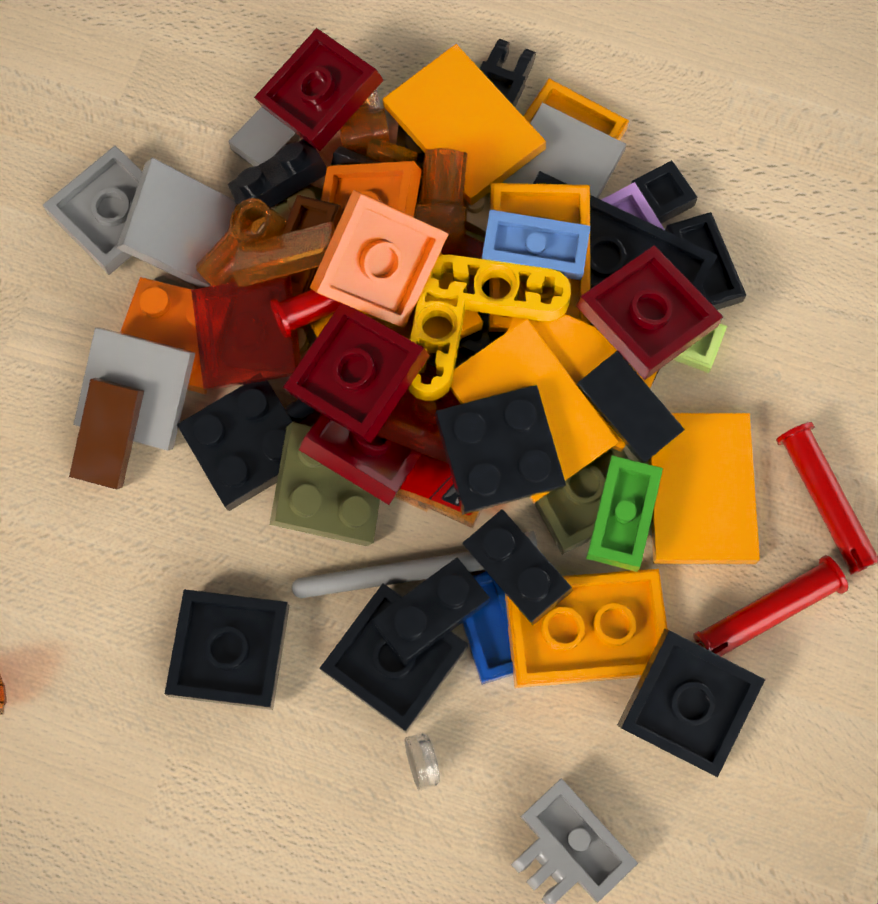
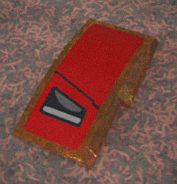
(433, 488)

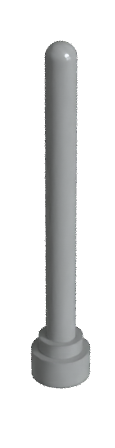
(387, 574)

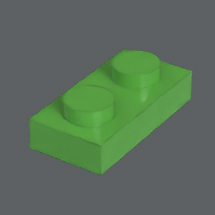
(624, 513)

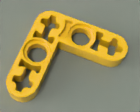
(454, 301)

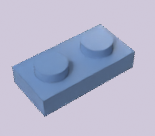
(537, 242)

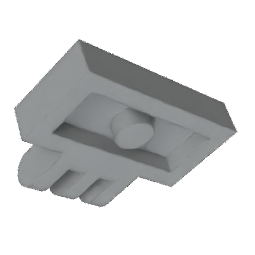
(572, 847)

